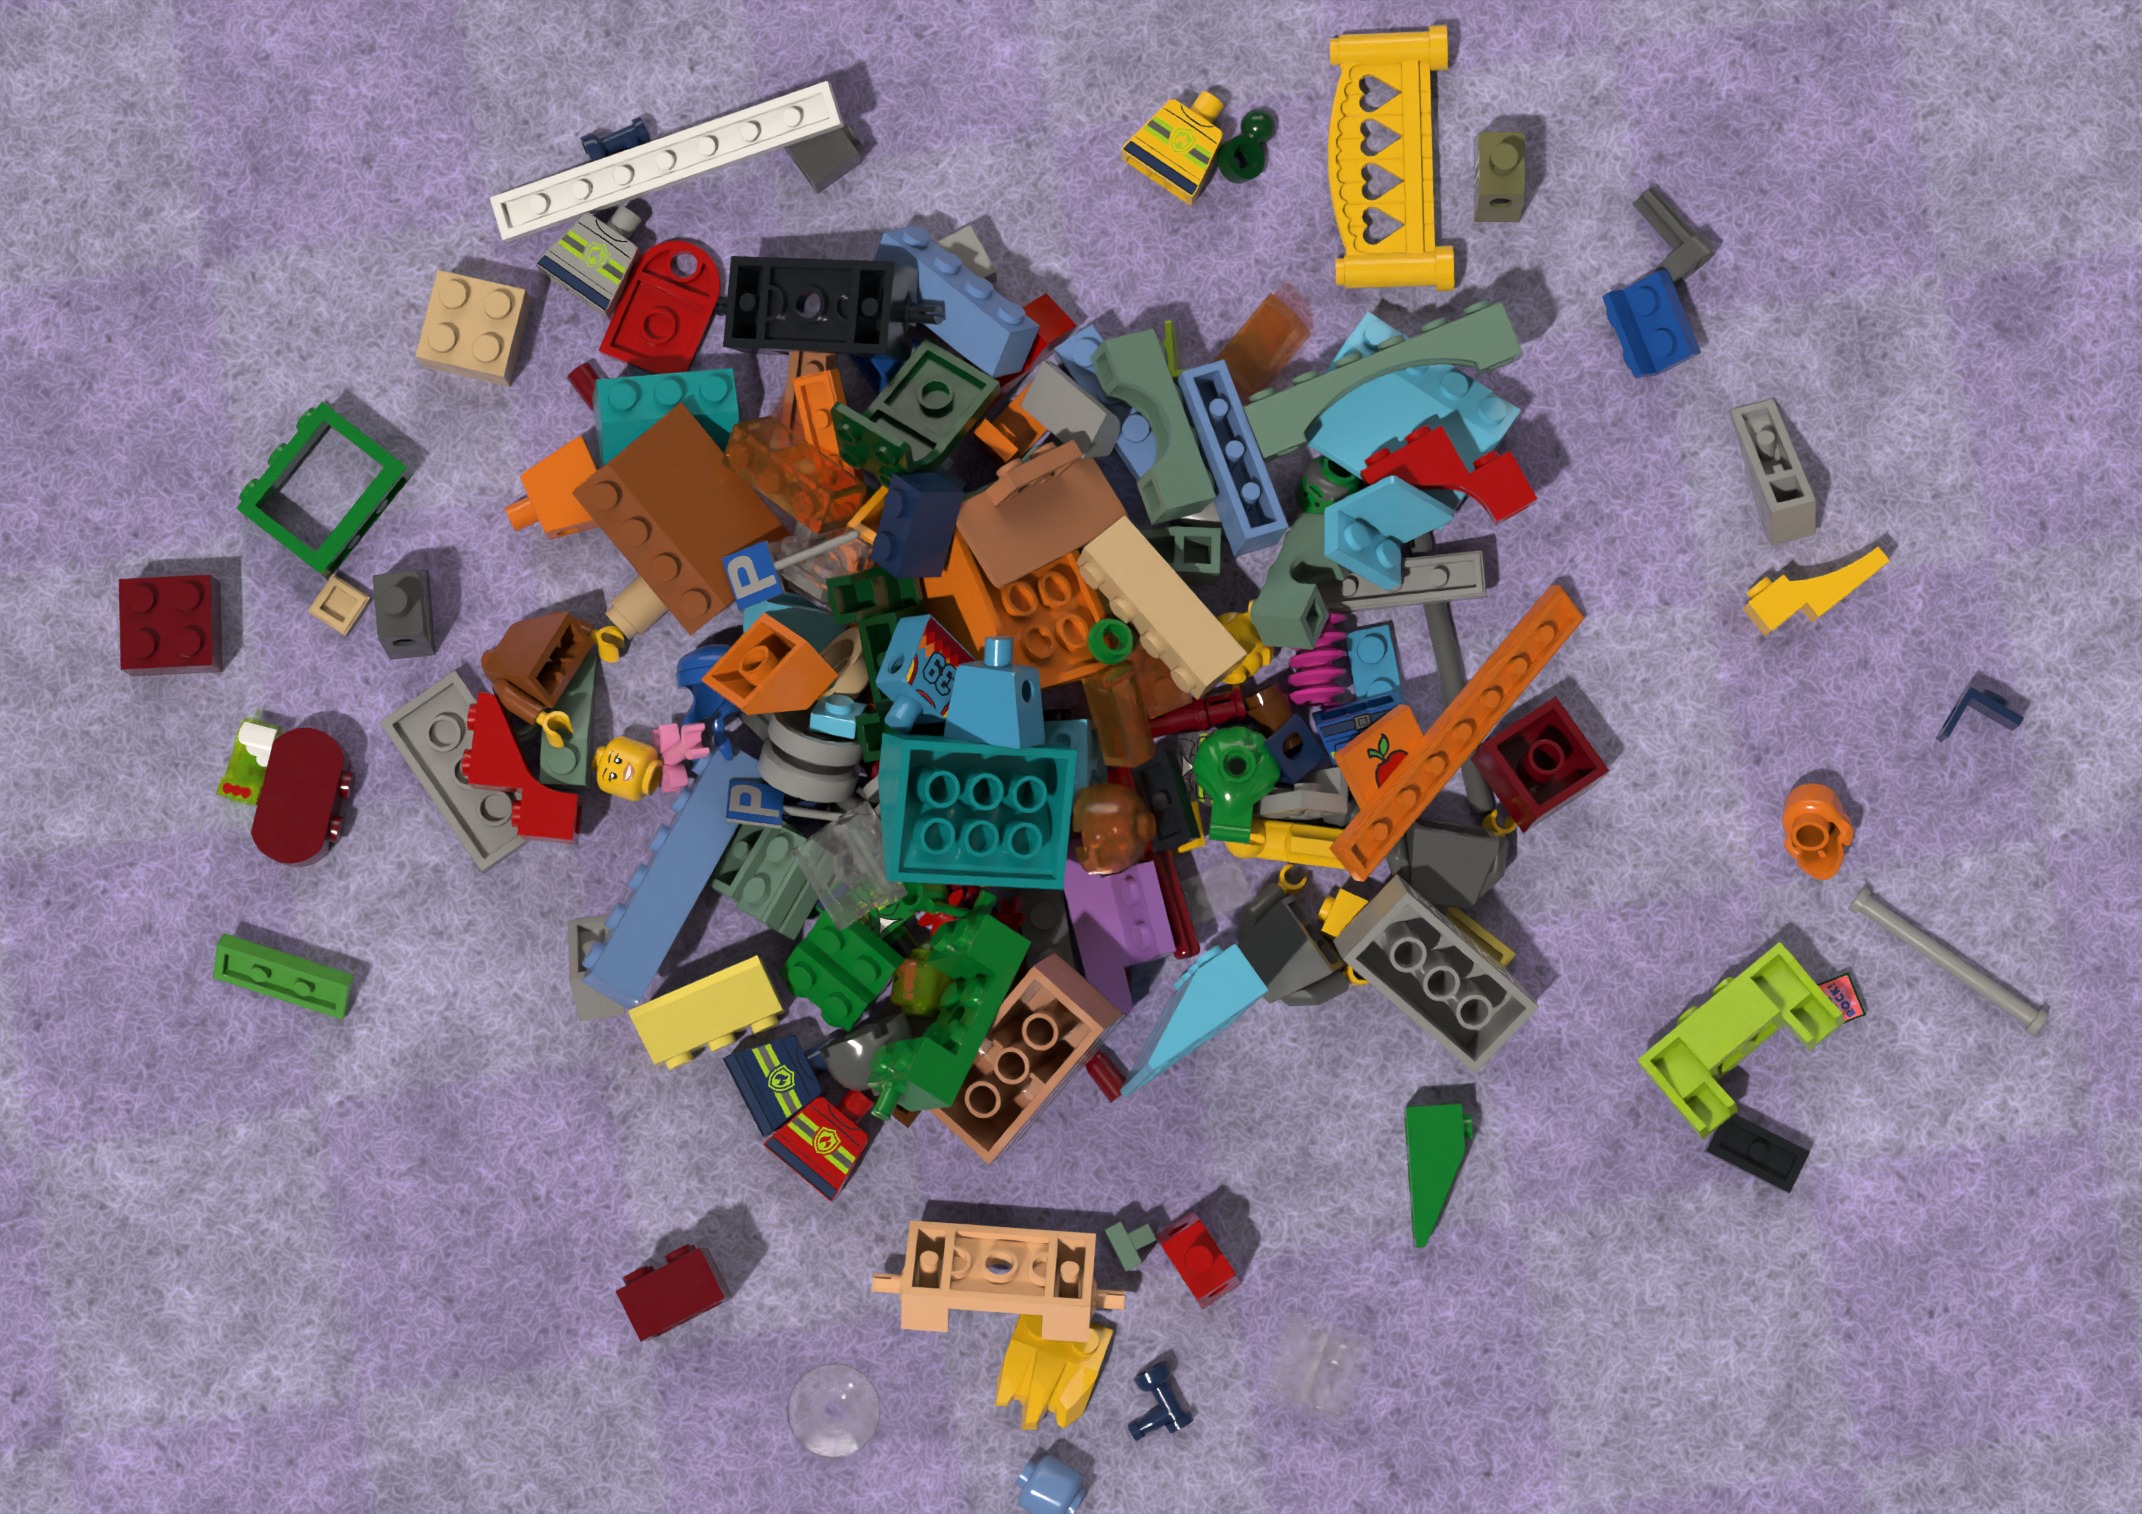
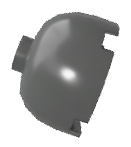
(851, 1059)

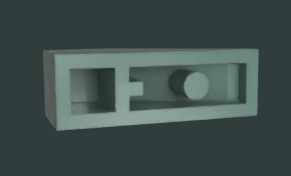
(571, 765)

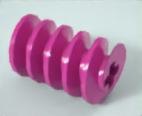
(1318, 668)

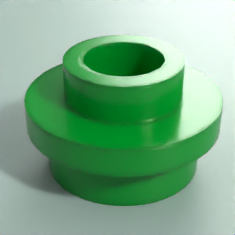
(1120, 636)

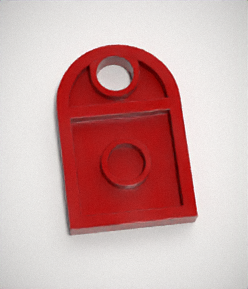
(663, 314)

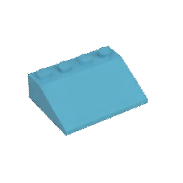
(1404, 401)
(1206, 1002)

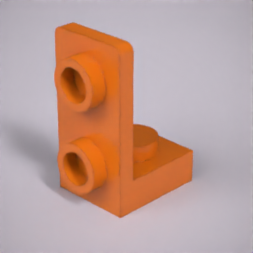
(1010, 433)

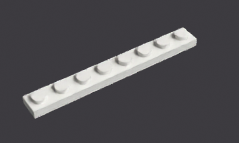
(667, 161)

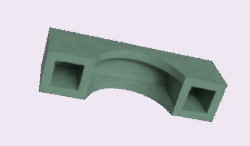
(1137, 373)

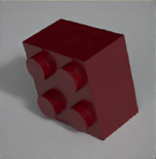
(170, 625)
(1539, 764)
(674, 1293)

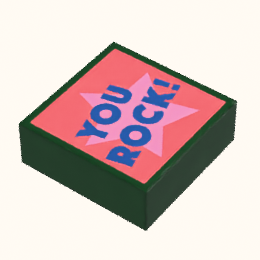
(1844, 996)

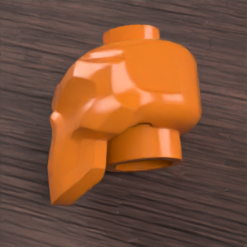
(1816, 829)

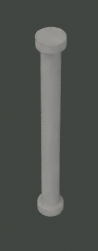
(1948, 961)

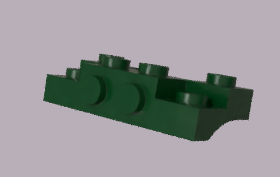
(876, 604)

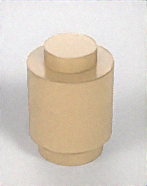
(636, 608)

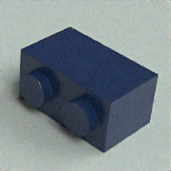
(916, 525)

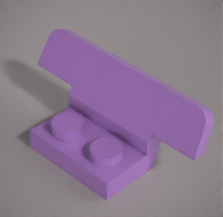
(1116, 923)

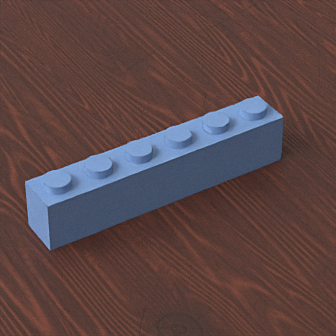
(669, 881)

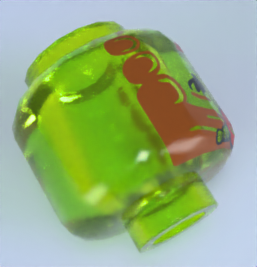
(919, 986)

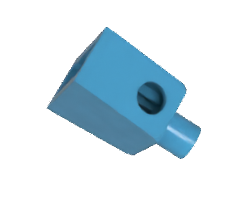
(996, 700)

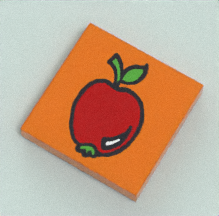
(1378, 752)

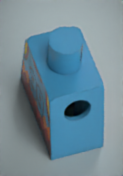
(920, 672)

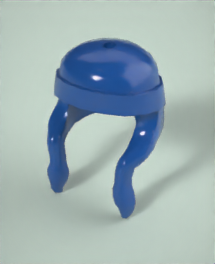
(706, 701)

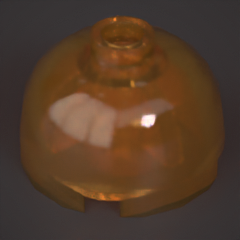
(1112, 826)

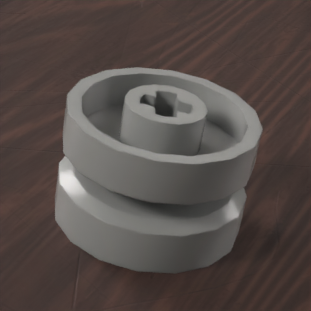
(809, 762)

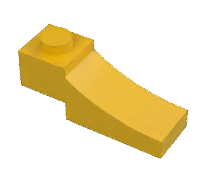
(1779, 600)

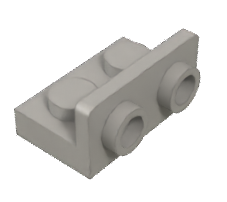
(1313, 797)

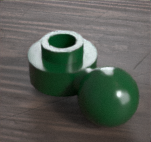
(1256, 129)

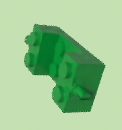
(931, 1069)

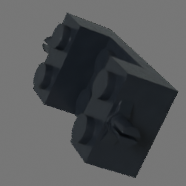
(862, 311)

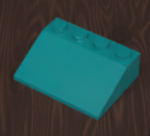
(975, 811)

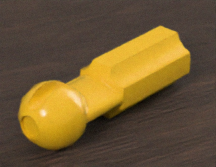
(1289, 843)

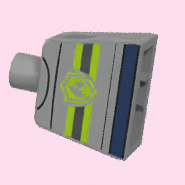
(594, 259)

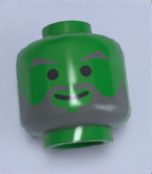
(1324, 485)

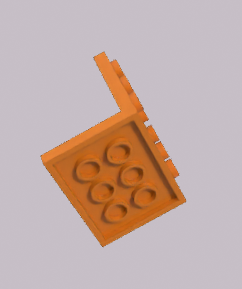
(1042, 611)

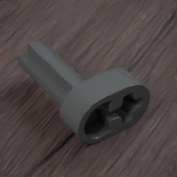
(1690, 249)

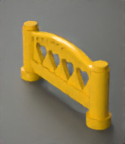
(1409, 253)

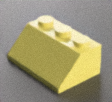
(708, 1013)

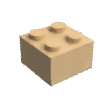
(473, 328)

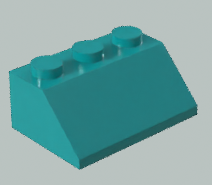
(633, 404)

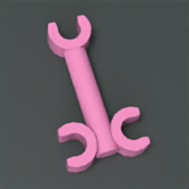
(673, 751)

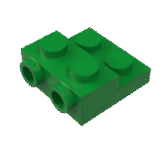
(840, 970)

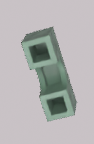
(1290, 604)

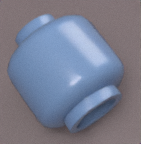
(1050, 1487)

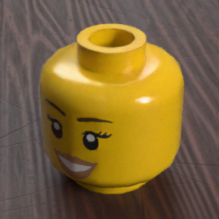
(627, 768)

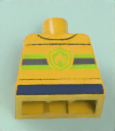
(1178, 146)

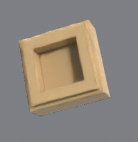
(339, 605)

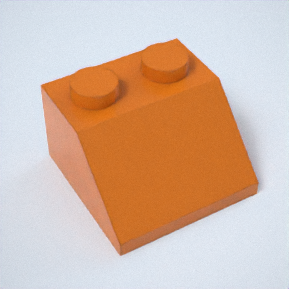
(770, 670)

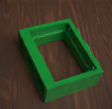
(358, 518)

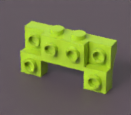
(1731, 1027)

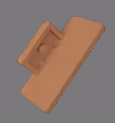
(1038, 512)

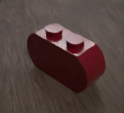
(302, 797)

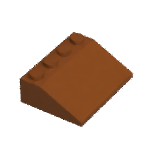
(678, 514)

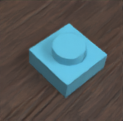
(836, 716)

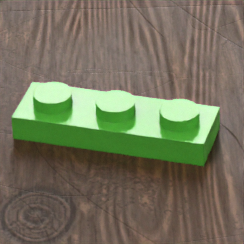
(283, 976)

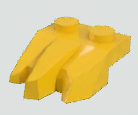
(1049, 1372)

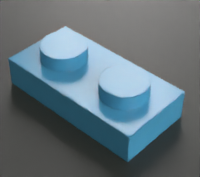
(1372, 662)

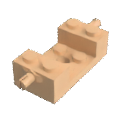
(1047, 1277)

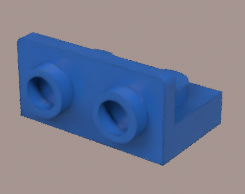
(1651, 325)

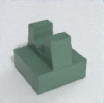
(1126, 1244)

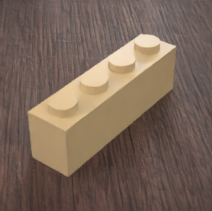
(1160, 608)

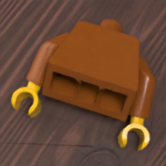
(539, 661)

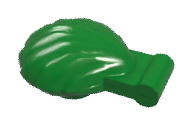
(1235, 774)

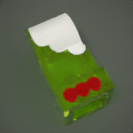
(248, 761)

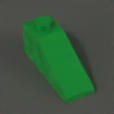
(1434, 1153)

